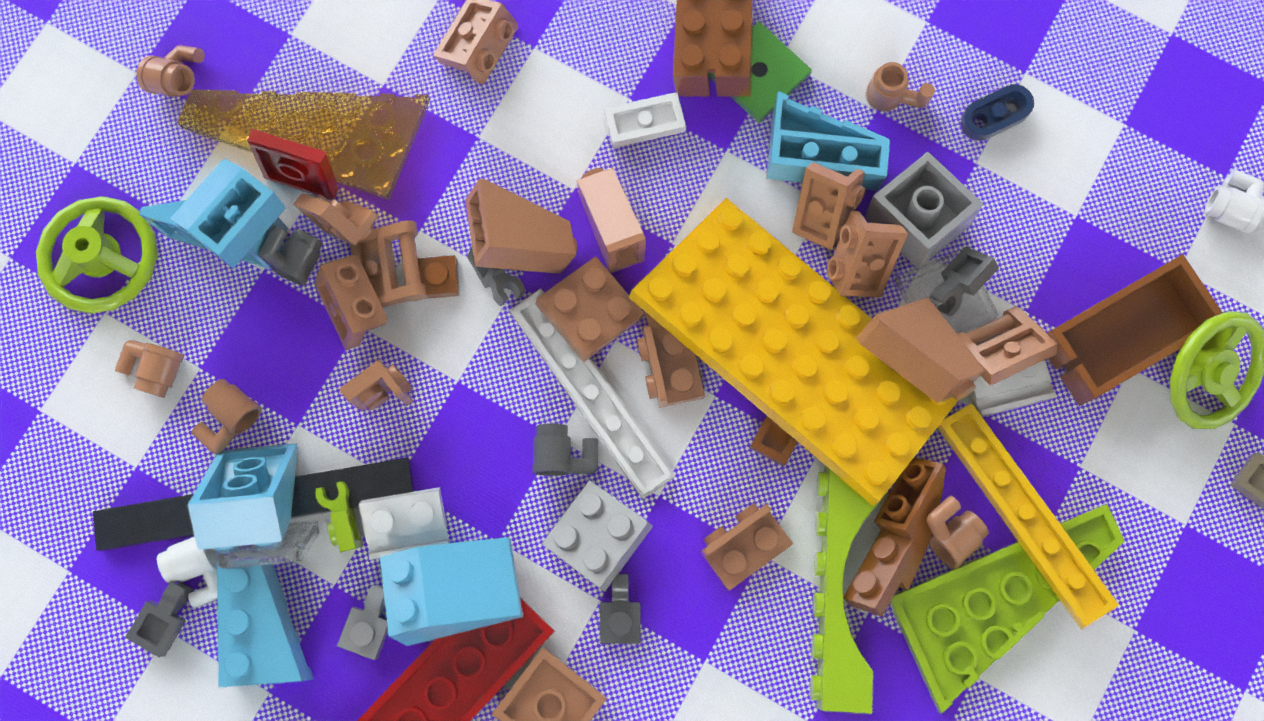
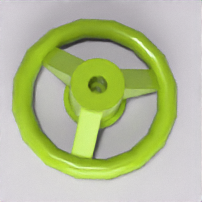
(94, 254)
(1211, 362)

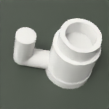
(1237, 208)
(186, 562)

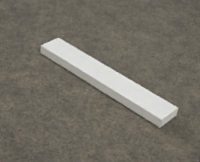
(595, 401)

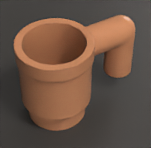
(169, 74)
(890, 89)
(156, 367)
(231, 409)
(958, 537)

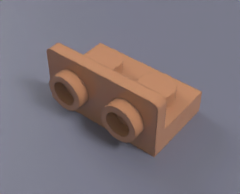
(477, 38)
(826, 204)
(343, 221)
(865, 256)
(349, 299)
(672, 366)
(371, 387)
(746, 546)

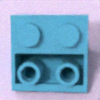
(229, 212)

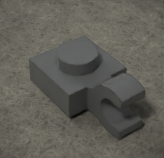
(963, 274)
(497, 281)
(620, 618)
(158, 623)

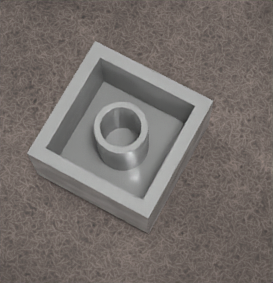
(929, 207)

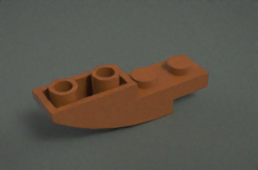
(901, 539)

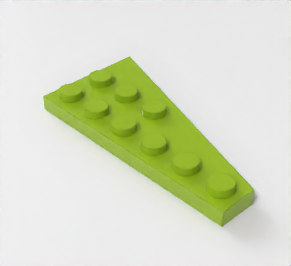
(987, 606)

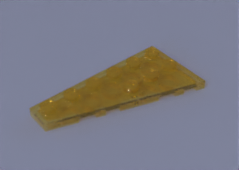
(361, 134)

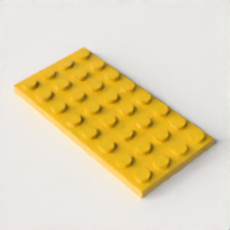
(790, 348)

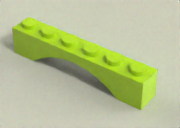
(842, 675)

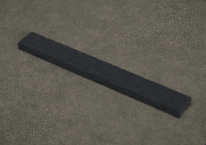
(171, 517)

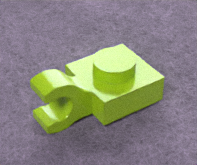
(344, 527)

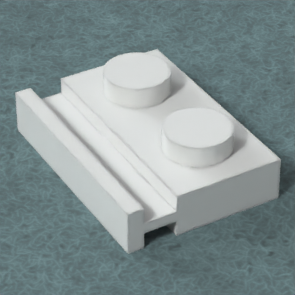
(1016, 391)
(403, 522)

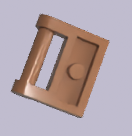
(378, 262)
(1012, 351)

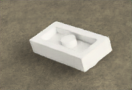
(645, 120)

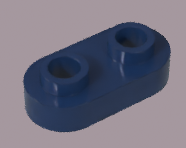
(994, 113)

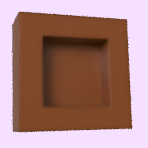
(439, 276)
(773, 442)

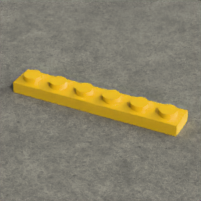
(1027, 517)

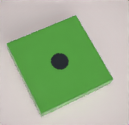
(773, 70)

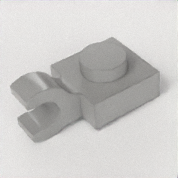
(366, 628)

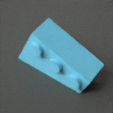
(808, 136)
(256, 630)

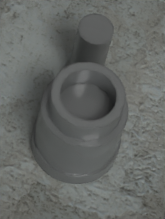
(296, 256)
(553, 452)

